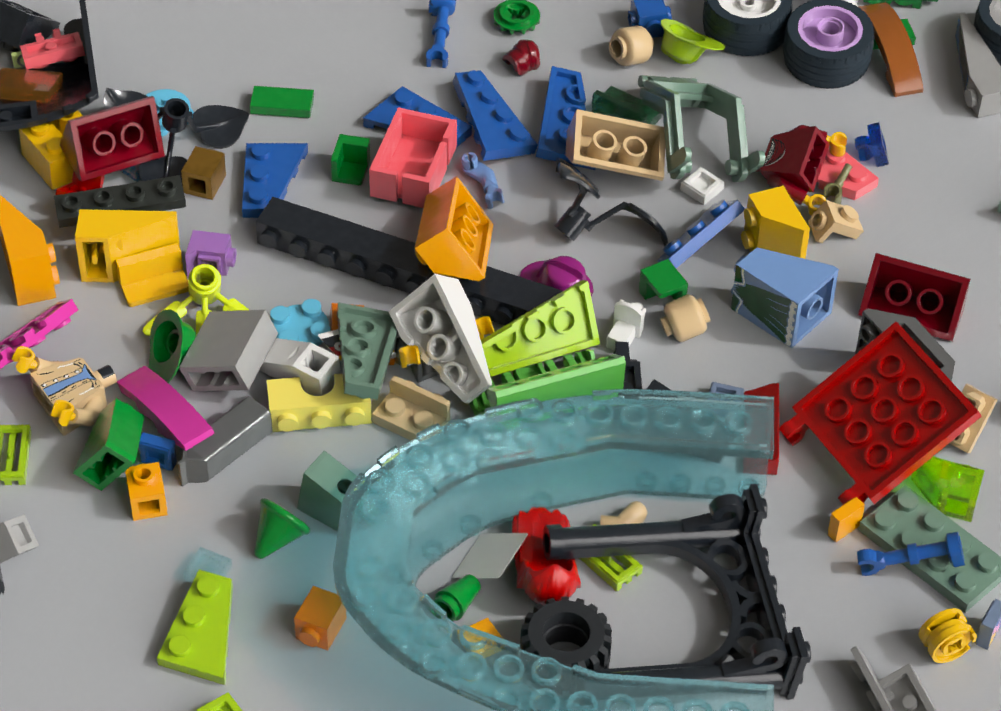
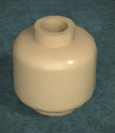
(631, 45)
(685, 318)

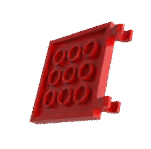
(883, 414)

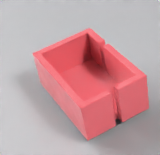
(412, 157)

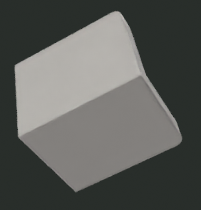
(16, 538)

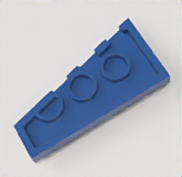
(563, 98)
(493, 121)

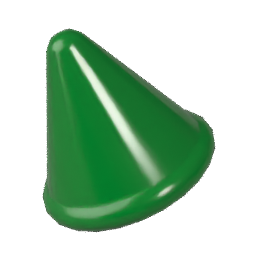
(276, 529)

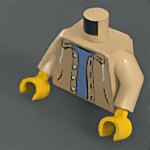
(66, 389)

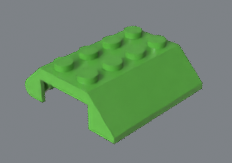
(549, 383)

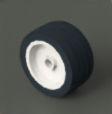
(747, 25)

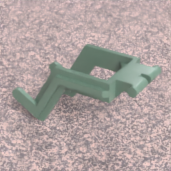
(671, 94)

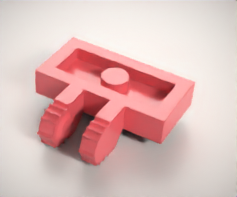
(52, 50)

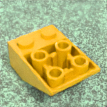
(115, 234)

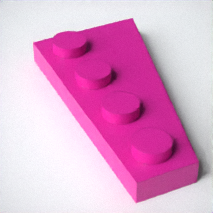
(36, 329)

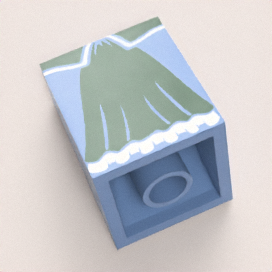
(783, 293)

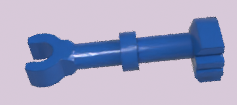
(440, 30)
(873, 561)

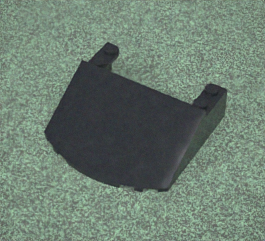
(76, 92)

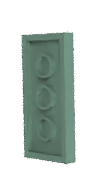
(911, 519)

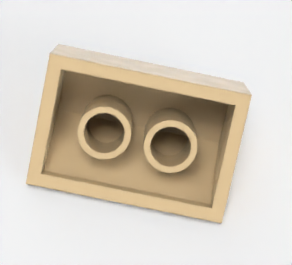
(616, 145)

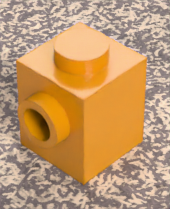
(146, 491)

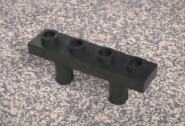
(147, 195)

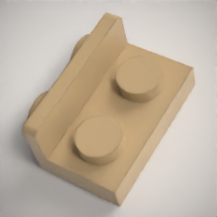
(410, 409)

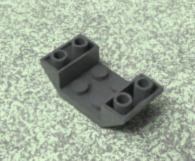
(876, 321)

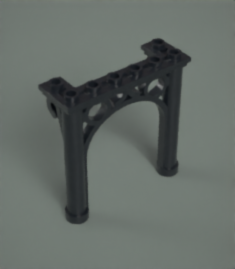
(728, 529)

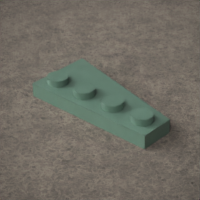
(365, 348)

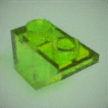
(949, 486)

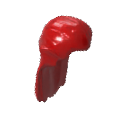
(536, 575)

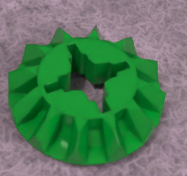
(516, 8)

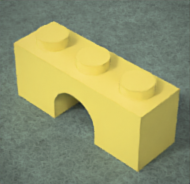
(296, 410)

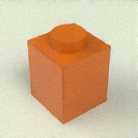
(319, 618)

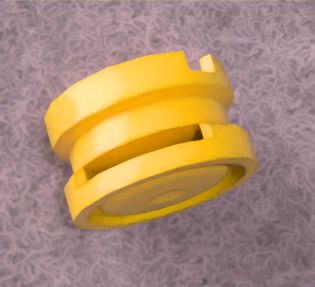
(947, 635)

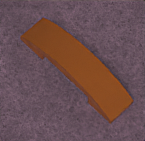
(896, 49)

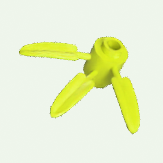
(203, 289)

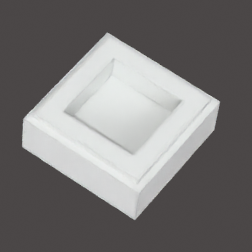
(702, 185)

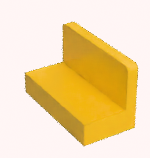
(152, 275)

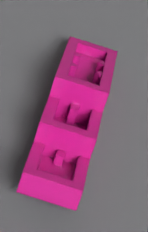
(165, 407)

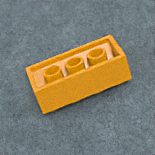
(454, 233)

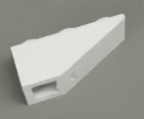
(302, 360)

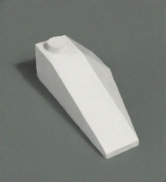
(445, 330)

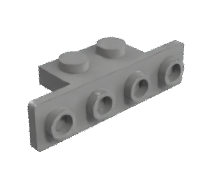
(894, 692)

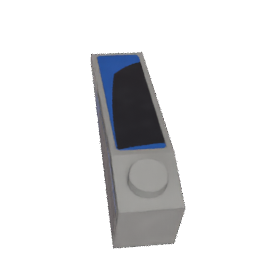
(978, 70)

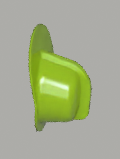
(684, 43)

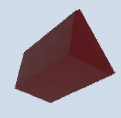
(113, 139)
(917, 292)

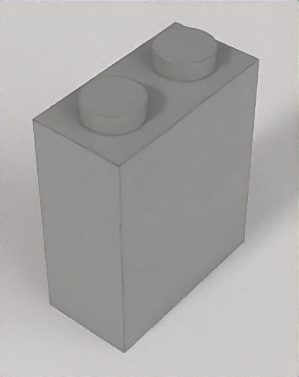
(228, 350)

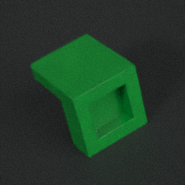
(350, 159)
(662, 281)

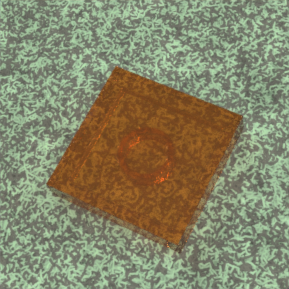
(29, 84)

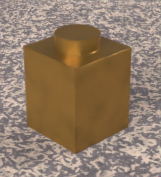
(203, 172)

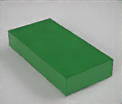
(282, 101)

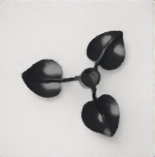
(217, 126)
(576, 217)

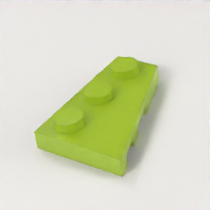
(200, 630)

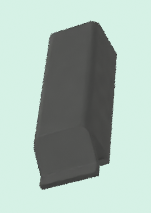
(234, 435)

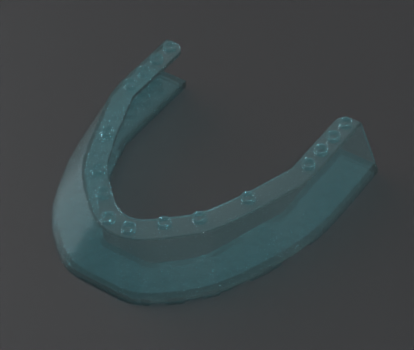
(521, 457)

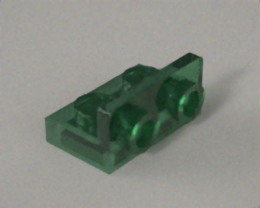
(623, 105)

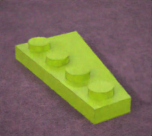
(546, 332)

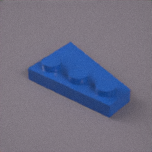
(268, 173)

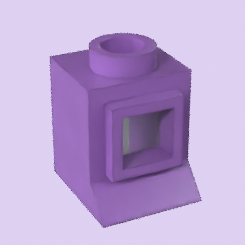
(210, 249)

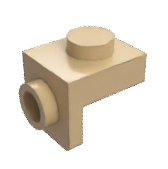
(835, 218)

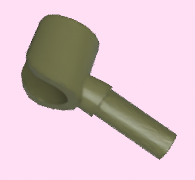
(835, 188)

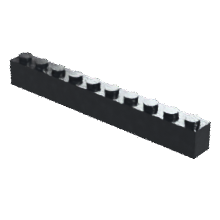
(387, 259)

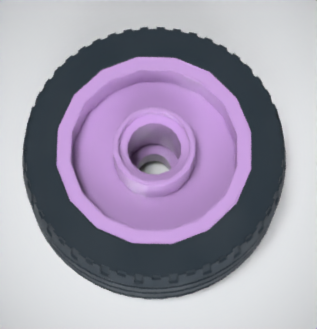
(828, 43)

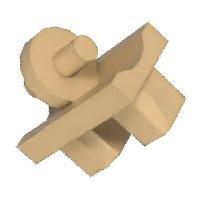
(984, 404)

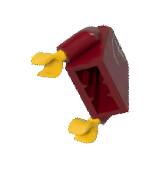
(797, 159)

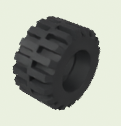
(568, 623)

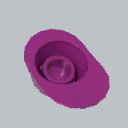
(557, 272)

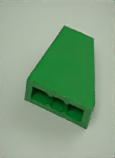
(111, 445)

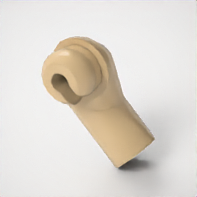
(633, 513)

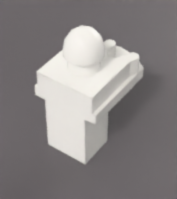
(627, 323)

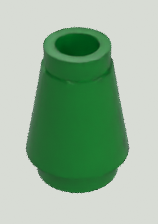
(458, 596)

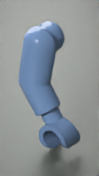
(483, 175)

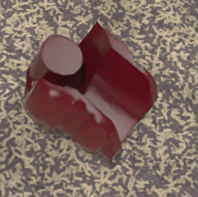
(523, 56)

